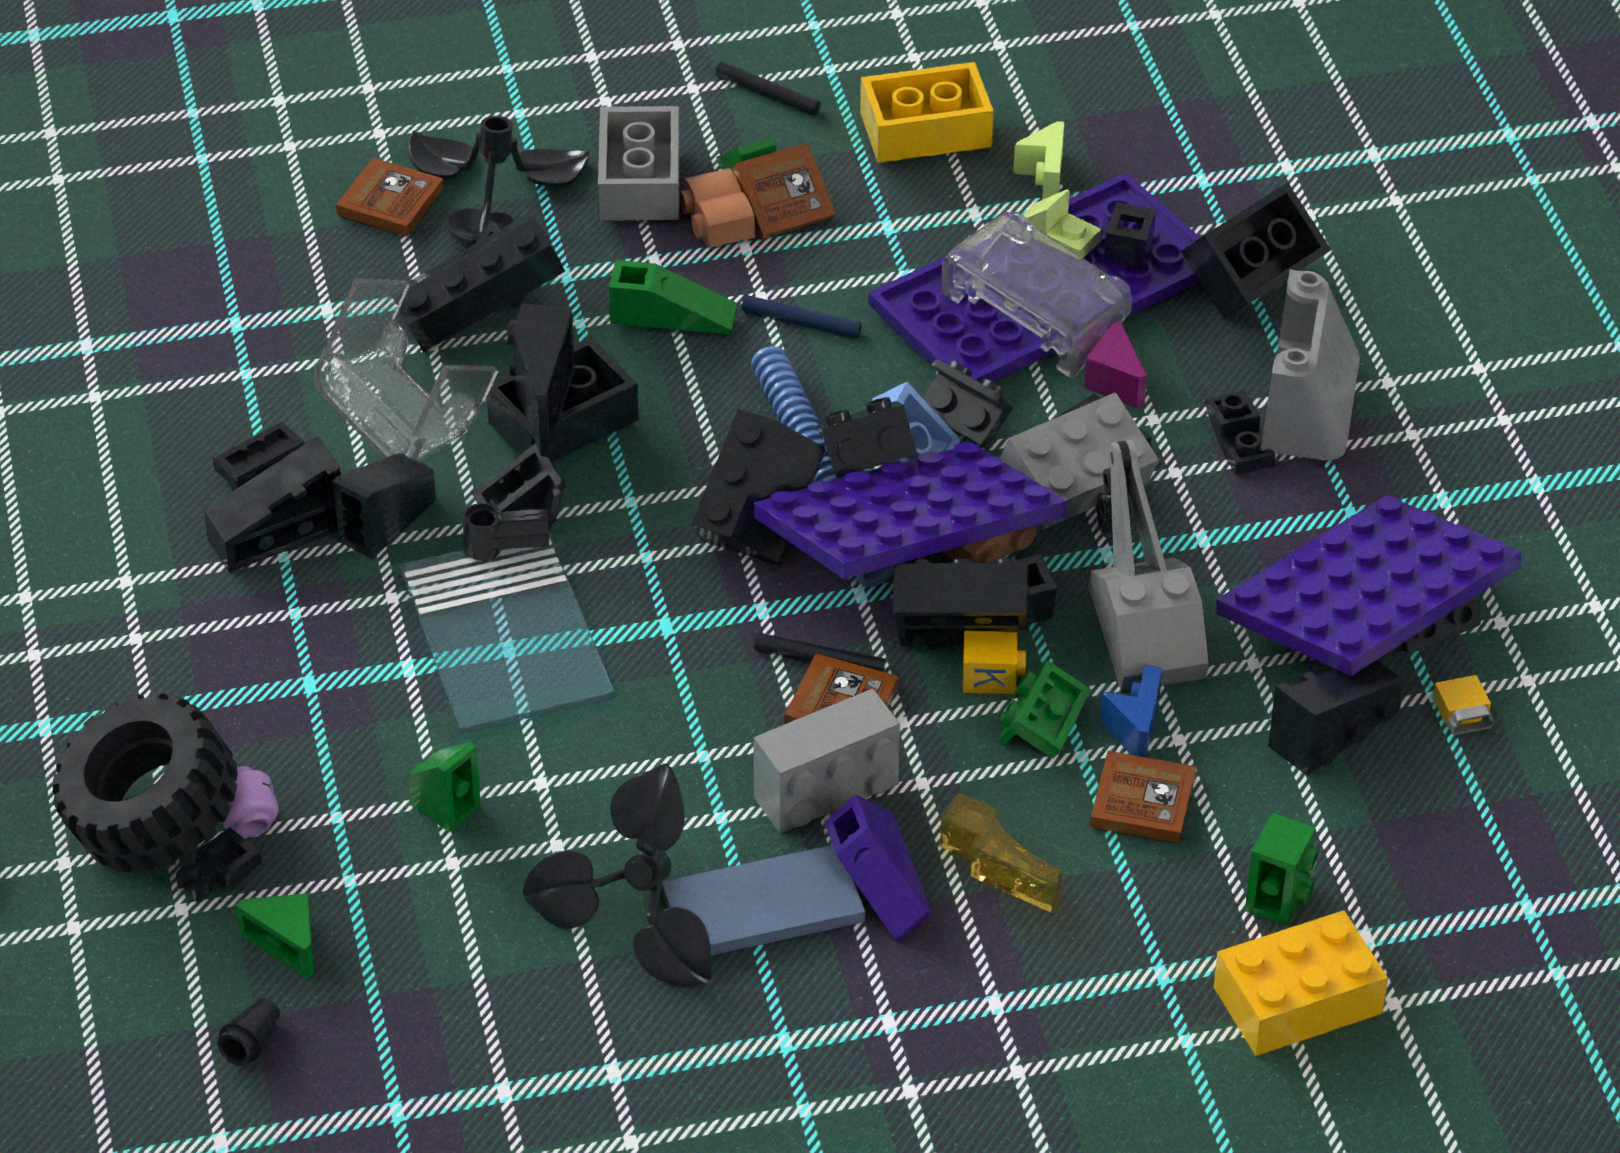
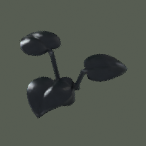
(495, 143)
(564, 894)

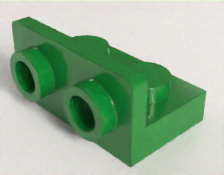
(1045, 709)

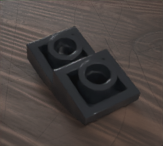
(1238, 432)

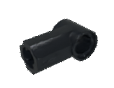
(490, 530)

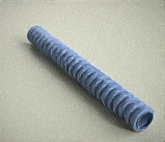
(797, 413)

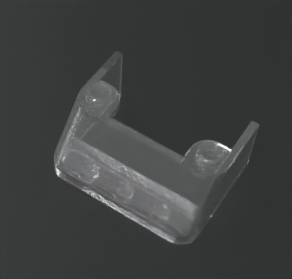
(376, 396)

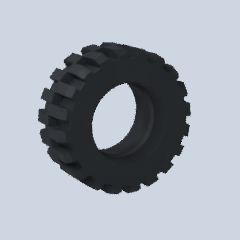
(171, 814)

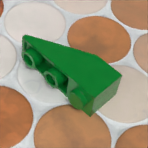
(662, 299)

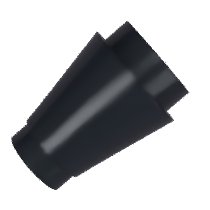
(247, 1033)

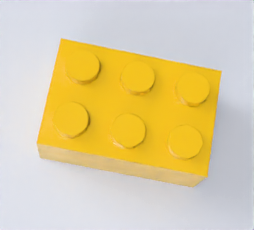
(926, 112)
(1300, 982)

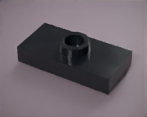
(256, 454)

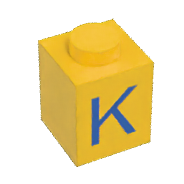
(992, 662)

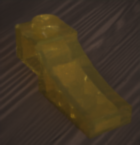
(975, 833)

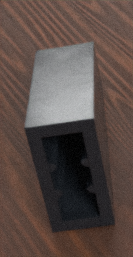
(381, 501)

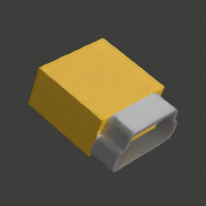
(1463, 705)

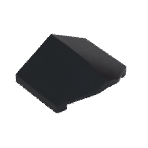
(525, 484)

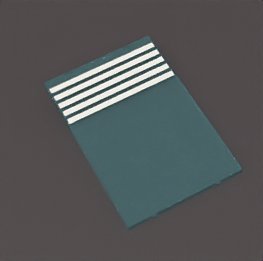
(505, 635)

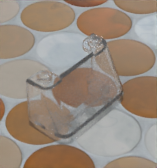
(1037, 286)

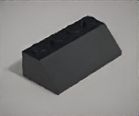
(479, 281)

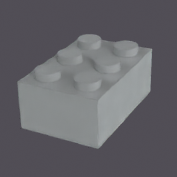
(639, 163)
(1073, 452)
(826, 760)

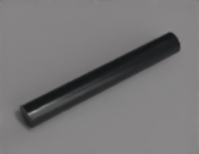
(768, 88)
(807, 651)

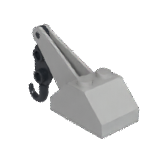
(1146, 608)

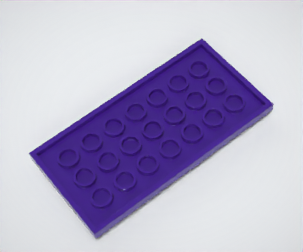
(995, 343)

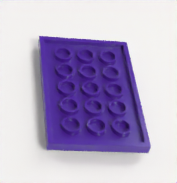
(909, 510)
(1368, 584)

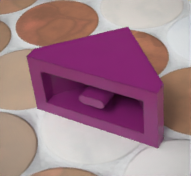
(1116, 368)

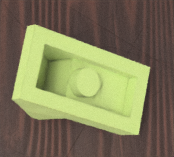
(1042, 157)
(1053, 219)

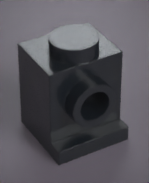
(1126, 244)

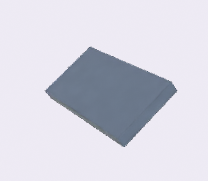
(769, 899)

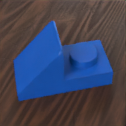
(1133, 716)

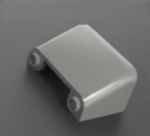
(1311, 374)

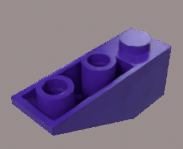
(879, 863)

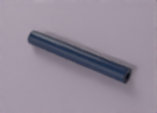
(801, 316)

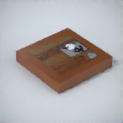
(784, 191)
(390, 197)
(835, 680)
(1143, 796)

